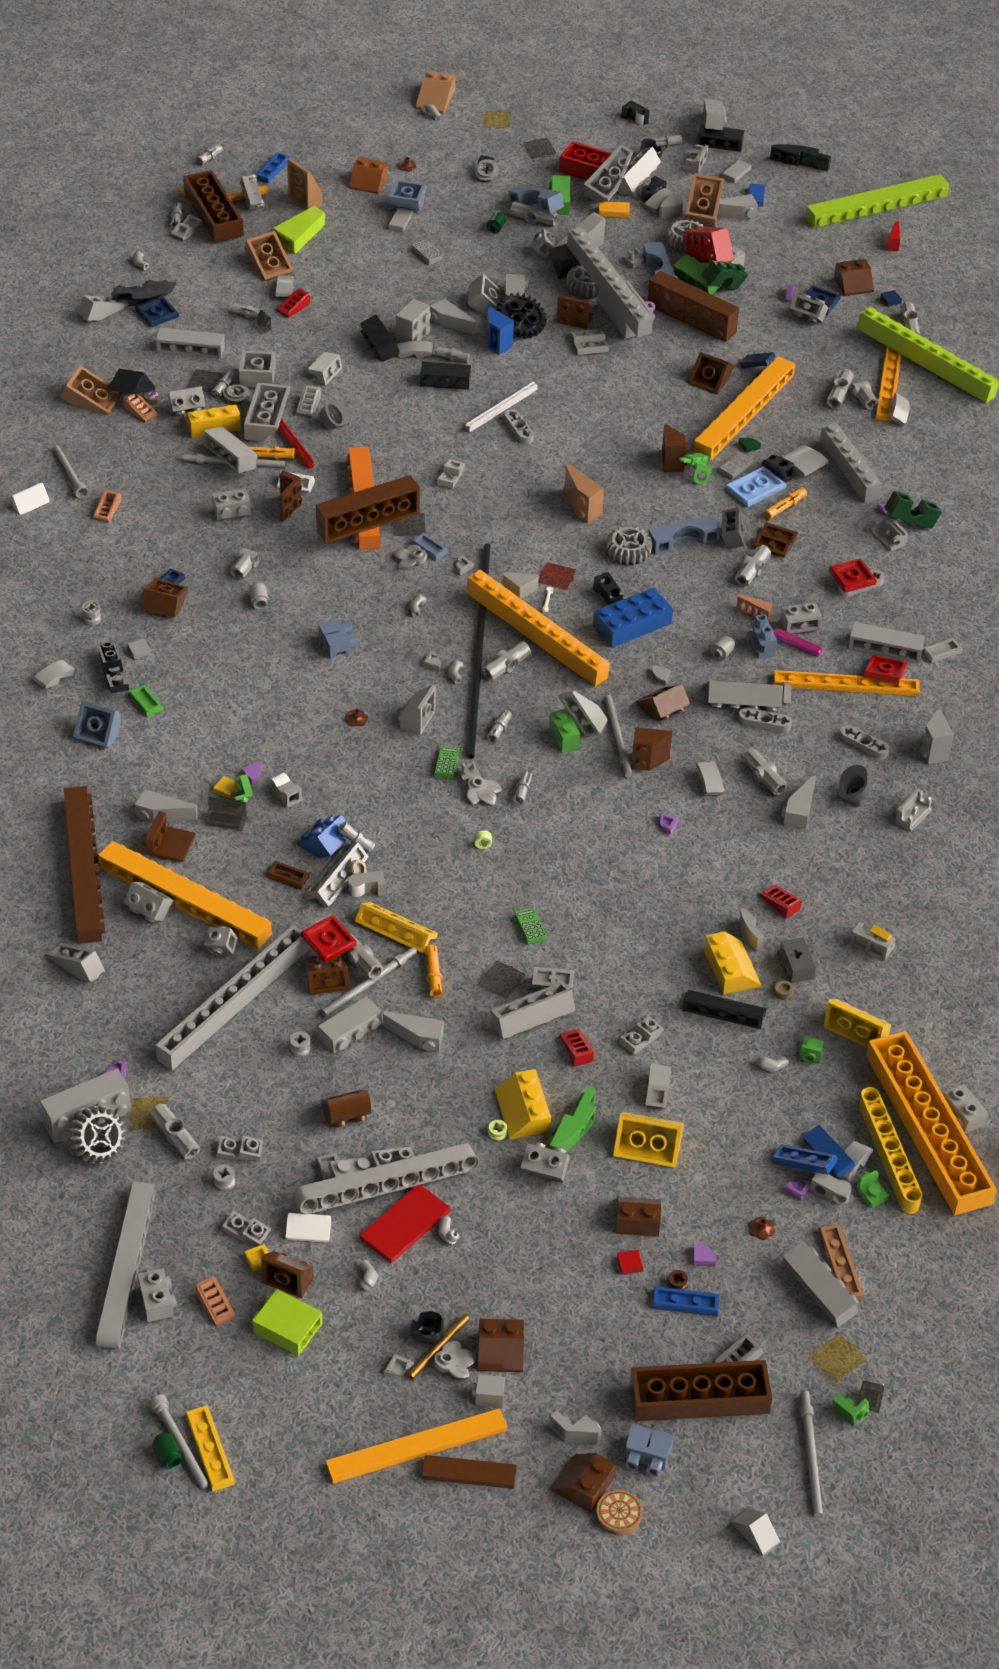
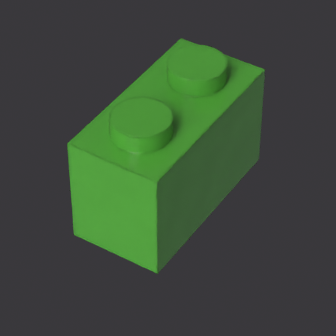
(564, 730)

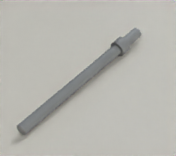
(201, 458)
(624, 759)
(398, 961)
(807, 1415)

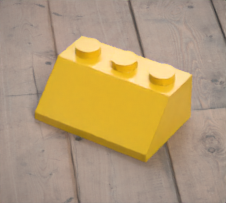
(207, 419)
(730, 963)
(854, 1023)
(523, 1105)
(648, 1139)

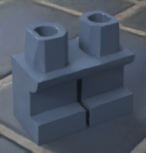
(335, 637)
(762, 637)
(652, 1455)

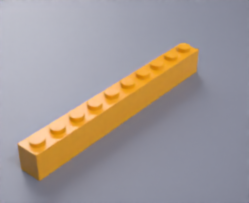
(744, 407)
(537, 628)
(186, 894)

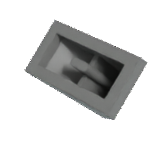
(671, 207)
(520, 583)
(757, 1530)

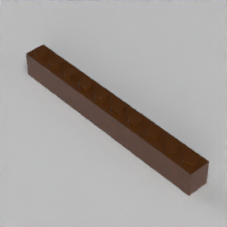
(83, 866)

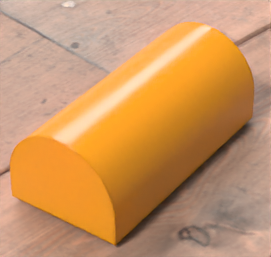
(614, 209)

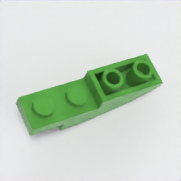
(576, 1125)

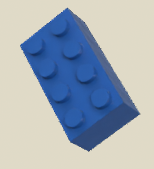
(632, 617)

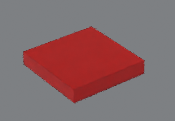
(852, 575)
(885, 669)
(328, 938)

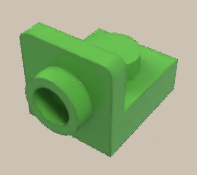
(243, 785)
(811, 1050)
(871, 1189)
(847, 1408)

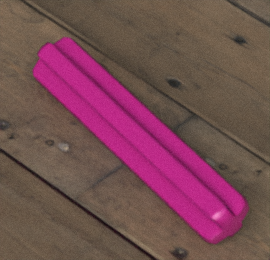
(798, 642)

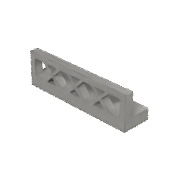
(335, 875)

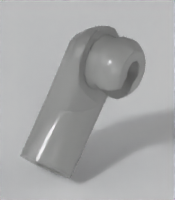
(431, 109)
(138, 260)
(414, 604)
(453, 671)
(772, 1065)
(445, 1232)
(370, 1275)

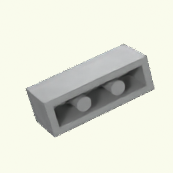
(350, 1024)

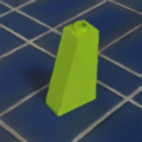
(300, 228)

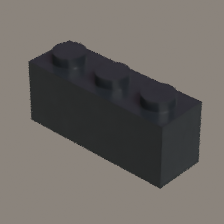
(725, 139)
(379, 338)
(445, 375)

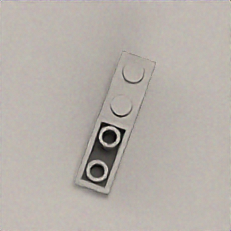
(376, 1158)

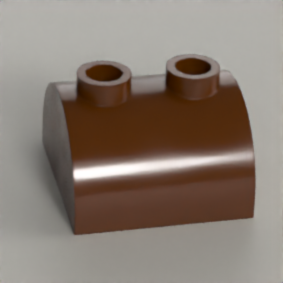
(347, 1106)

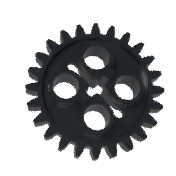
(524, 312)

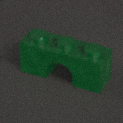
(721, 272)
(923, 515)

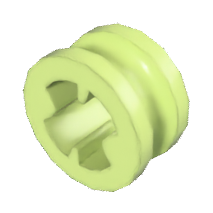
(483, 839)
(494, 1134)

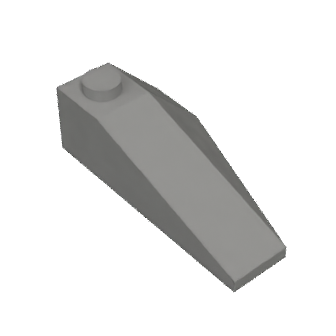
(608, 176)

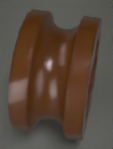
(678, 1274)

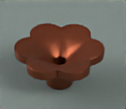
(407, 165)
(356, 718)
(762, 1228)

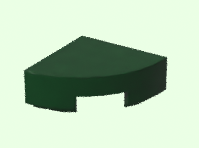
(749, 444)

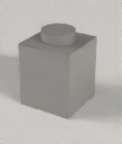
(489, 1391)

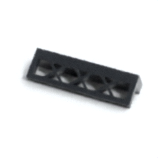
(724, 1009)

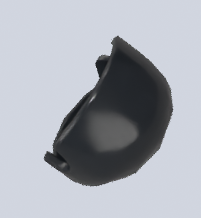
(646, 143)
(427, 1327)

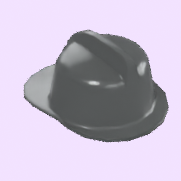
(334, 414)
(854, 784)

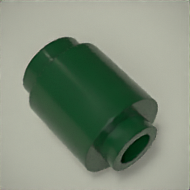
(496, 222)
(167, 1450)

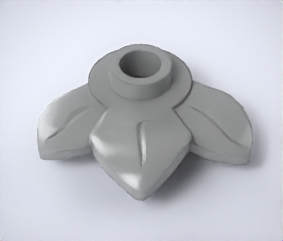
(411, 556)
(485, 791)
(454, 1360)

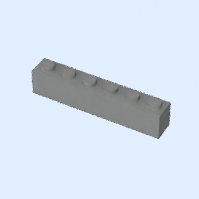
(850, 462)

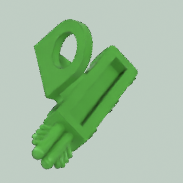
(698, 459)

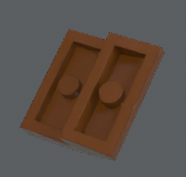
(776, 538)

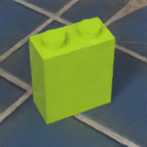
(287, 1322)

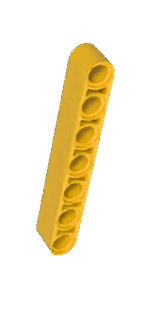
(890, 1150)

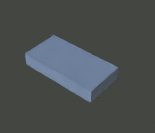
(432, 547)

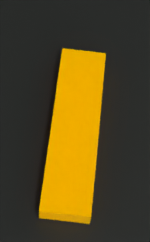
(209, 1448)

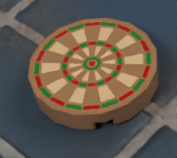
(619, 1512)

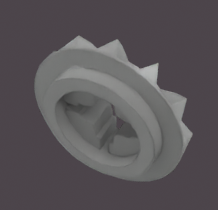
(481, 168)
(242, 392)

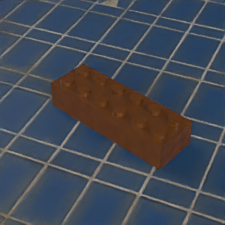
(213, 206)
(693, 306)
(367, 509)
(700, 1390)

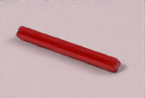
(294, 443)

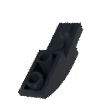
(800, 154)
(139, 295)
(112, 667)

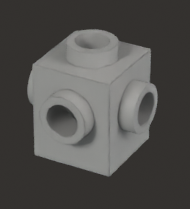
(543, 242)
(220, 941)

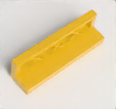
(394, 926)

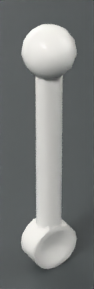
(549, 590)

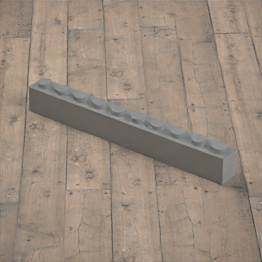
(609, 282)
(231, 998)

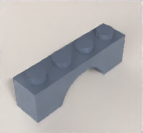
(548, 200)
(656, 256)
(701, 529)

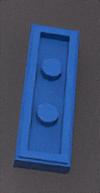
(272, 167)
(821, 1141)
(804, 1159)
(685, 1301)

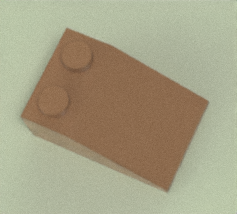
(436, 90)
(302, 186)
(704, 199)
(268, 256)
(90, 392)
(583, 494)

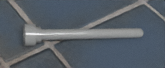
(79, 488)
(159, 1406)

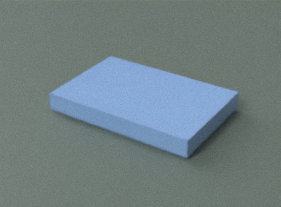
(755, 486)

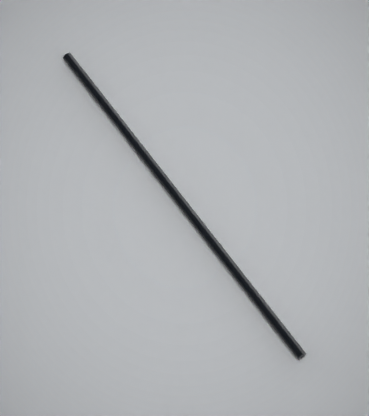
(478, 663)

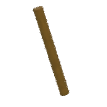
(437, 1347)

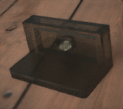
(226, 814)

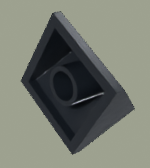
(563, 260)
(131, 382)

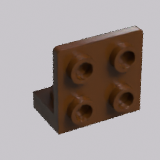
(573, 312)
(290, 494)
(168, 841)
(326, 976)

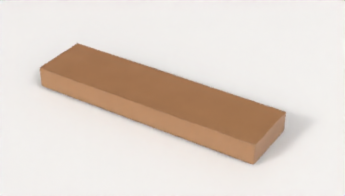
(840, 1258)

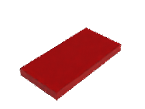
(404, 1223)

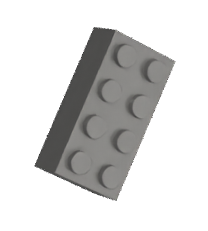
(62, 1108)

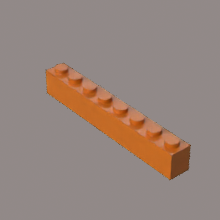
(360, 479)

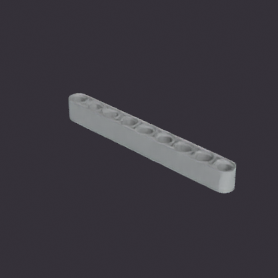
(385, 1178)
(126, 1265)

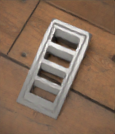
(309, 399)
(745, 1340)

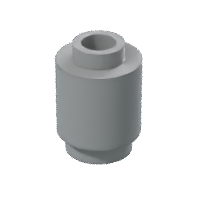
(258, 596)
(722, 648)

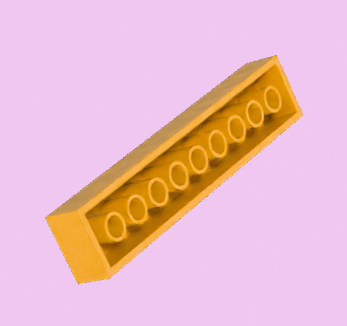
(931, 1123)

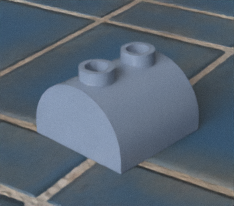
(407, 195)
(97, 724)

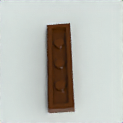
(469, 1471)

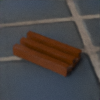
(286, 877)

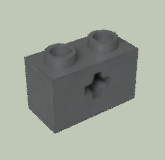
(733, 528)
(796, 960)

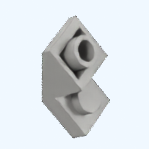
(658, 1085)
(583, 1431)

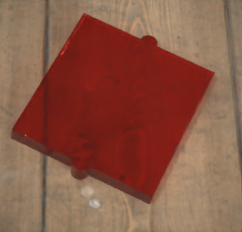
(557, 575)

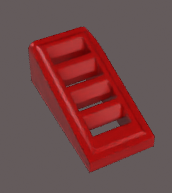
(894, 238)
(295, 302)
(785, 910)
(577, 1058)

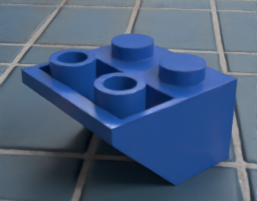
(499, 331)
(324, 837)

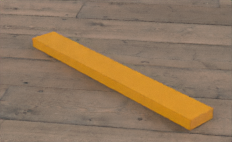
(888, 384)
(845, 683)
(416, 1446)

